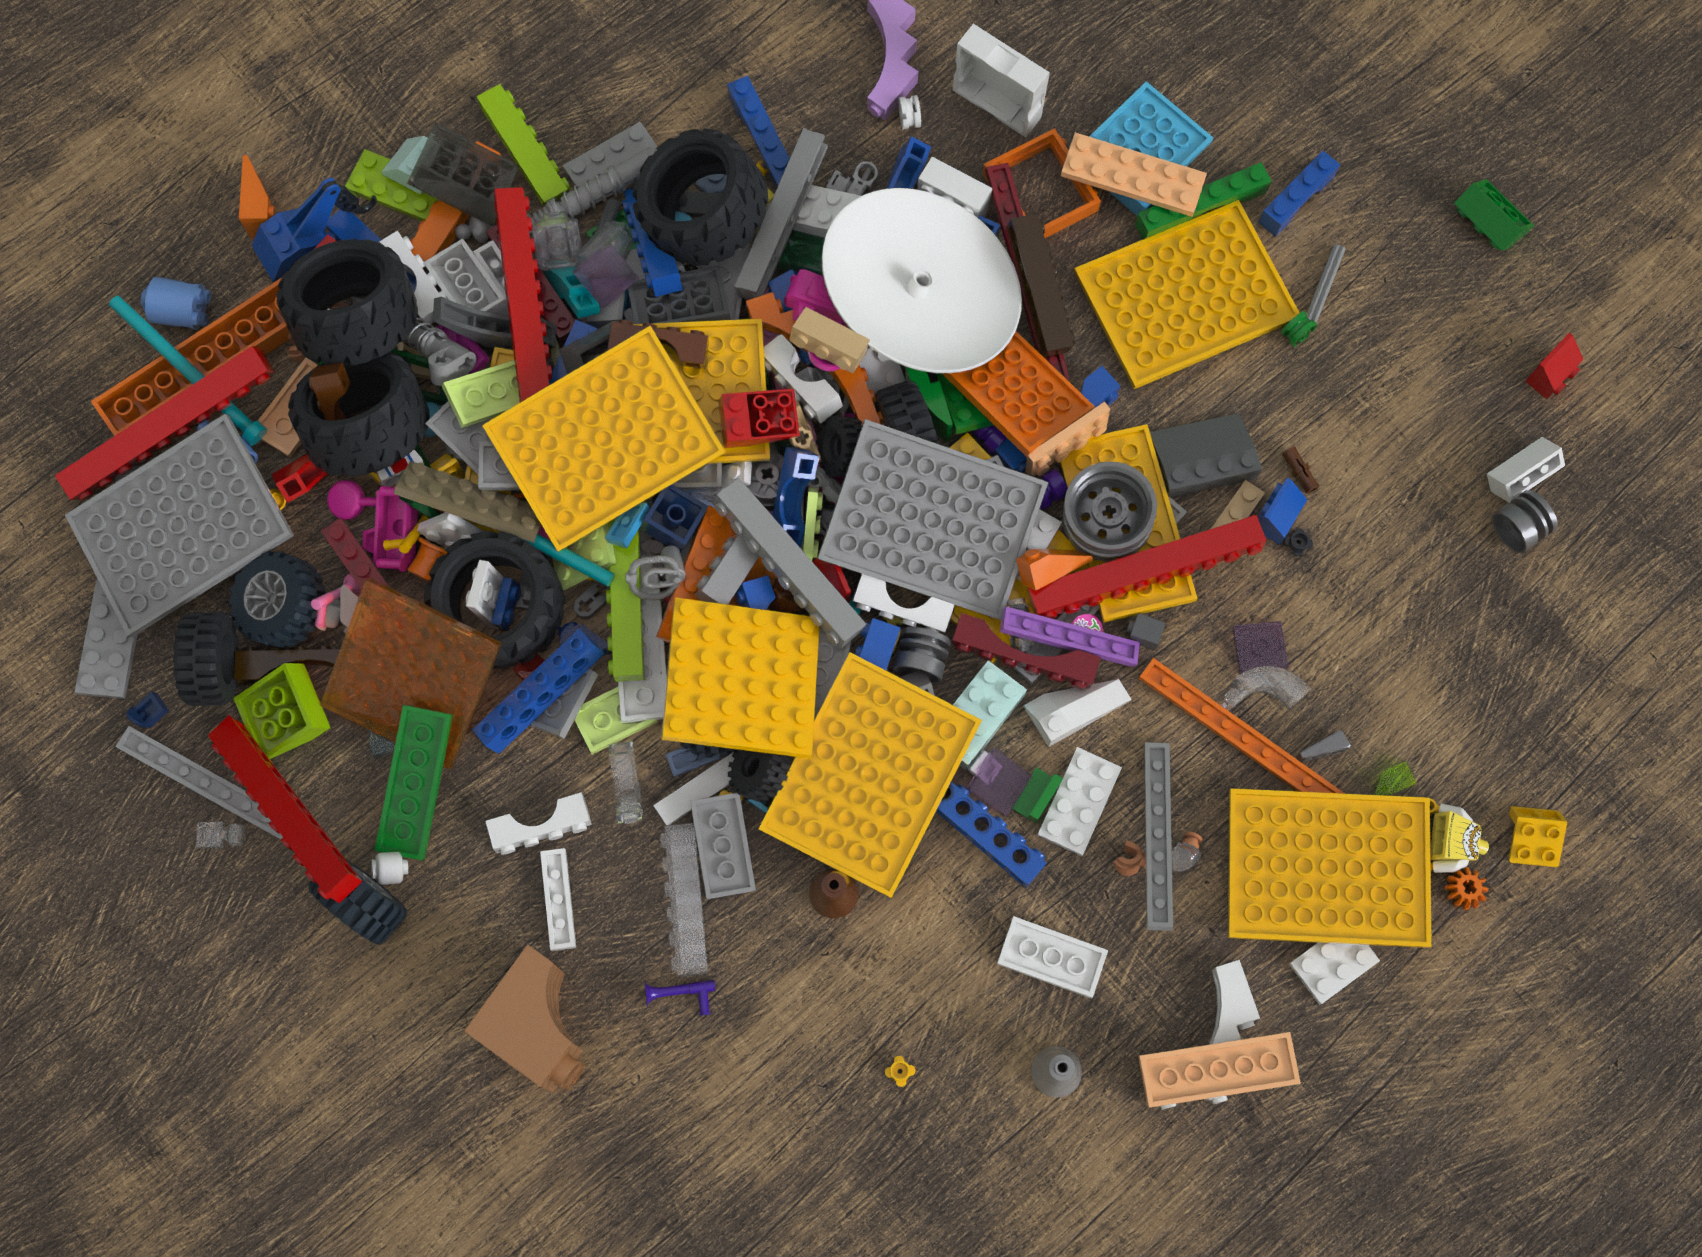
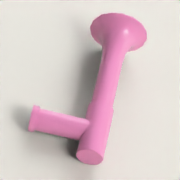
(320, 603)

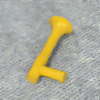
(406, 543)

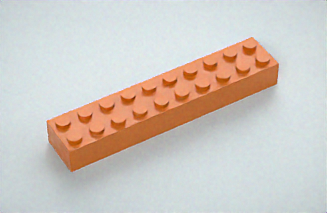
(250, 324)

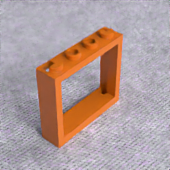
(1058, 145)

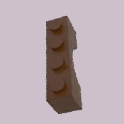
(690, 347)
(329, 385)

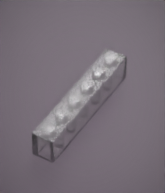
(686, 900)

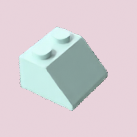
(404, 161)

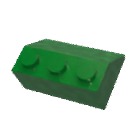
(1493, 214)

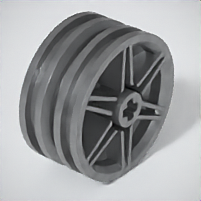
(1134, 490)

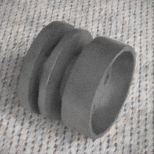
(766, 489)
(1524, 521)
(922, 652)

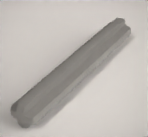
(1325, 282)

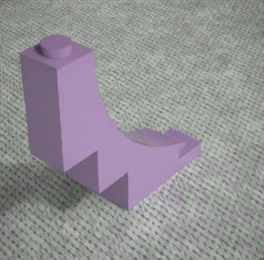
(897, 77)

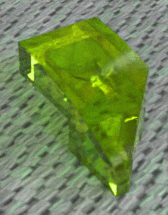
(1395, 780)

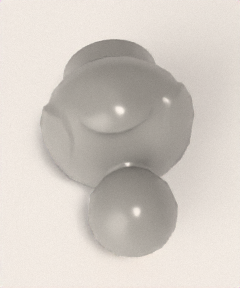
(476, 228)

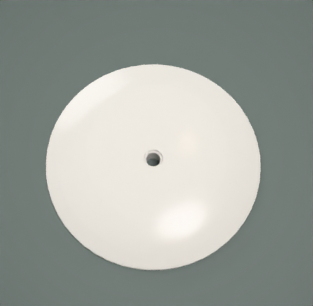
(921, 280)

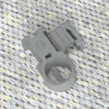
(855, 185)

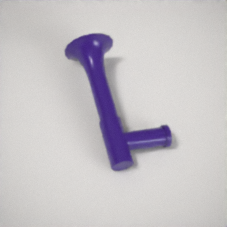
(692, 988)

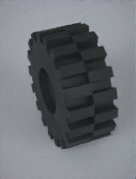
(837, 444)
(765, 781)

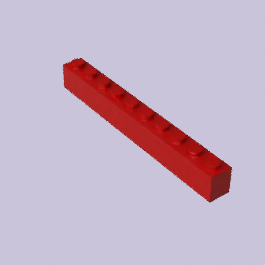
(522, 291)
(165, 423)
(1148, 567)
(285, 810)

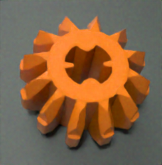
(1457, 889)

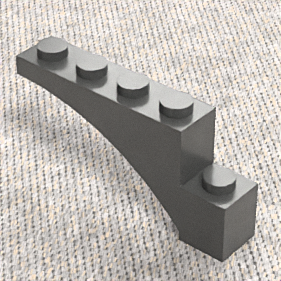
(481, 326)

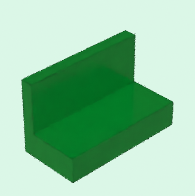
(1037, 795)

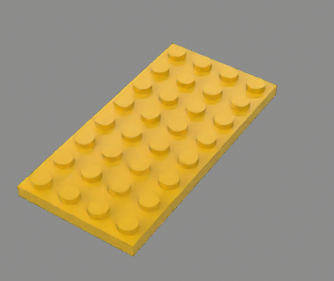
(1135, 449)

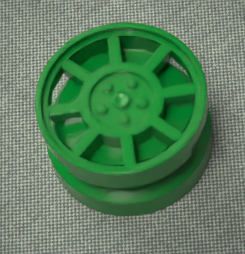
(1299, 328)

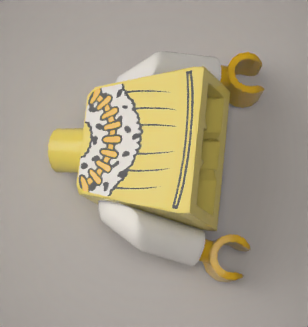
(1454, 839)

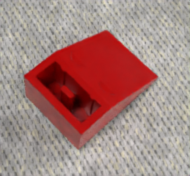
(758, 417)

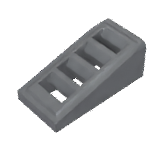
(1331, 745)

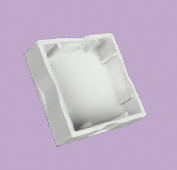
(1000, 80)

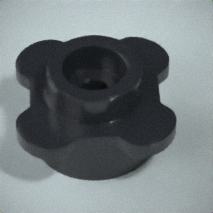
(1299, 535)

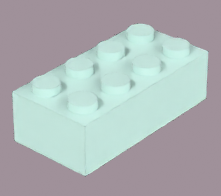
(992, 699)

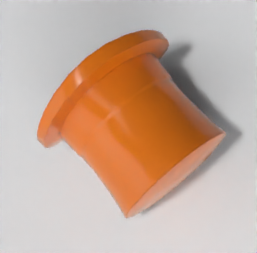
(425, 559)

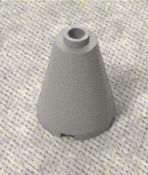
(1046, 1073)

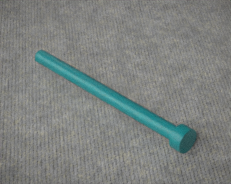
(252, 431)
(573, 560)

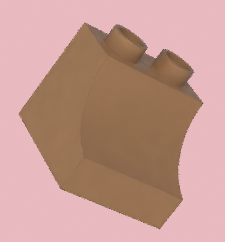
(525, 1023)

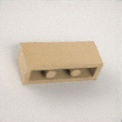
(829, 340)

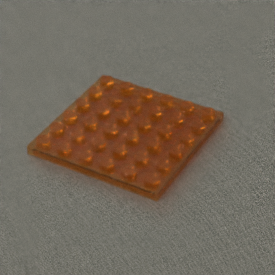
(408, 656)

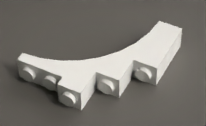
(1234, 1008)

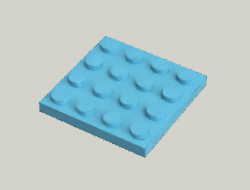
(1154, 127)

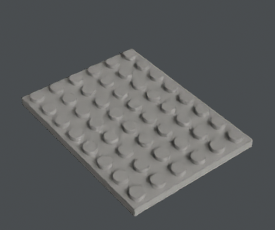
(932, 519)
(178, 525)

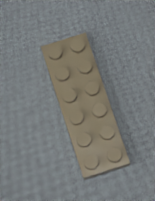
(467, 501)

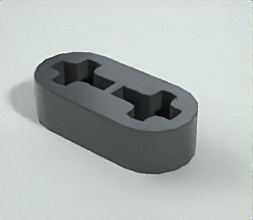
(588, 596)

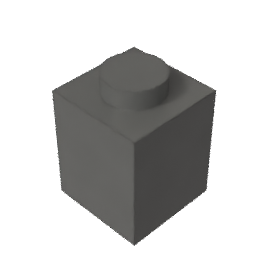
(1146, 631)

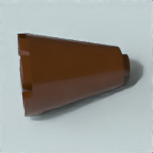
(835, 902)

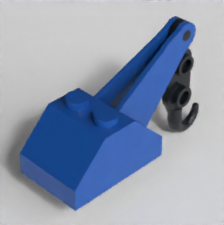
(298, 231)

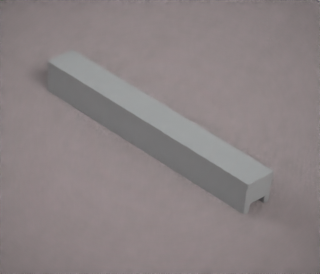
(781, 215)

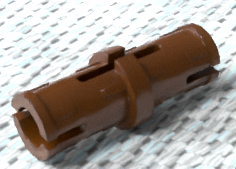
(1300, 470)

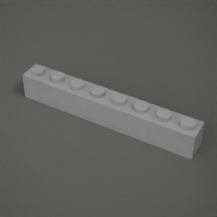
(789, 563)

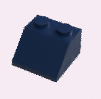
(673, 517)

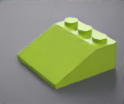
(282, 710)

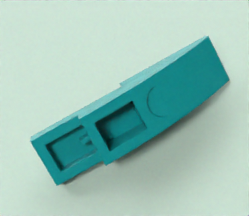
(574, 292)

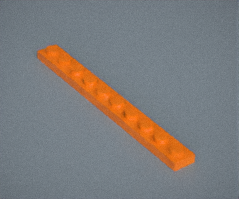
(1234, 730)

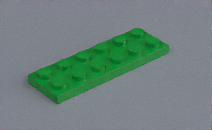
(413, 782)

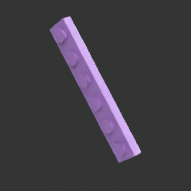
(1069, 636)

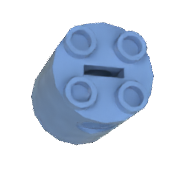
(176, 303)

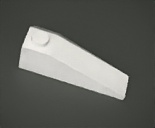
(1069, 710)

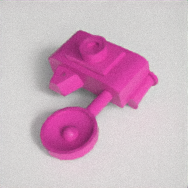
(810, 291)
(392, 520)

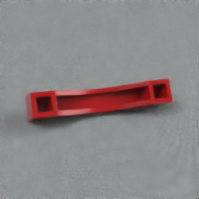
(297, 478)

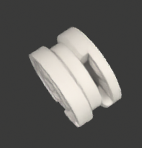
(909, 112)

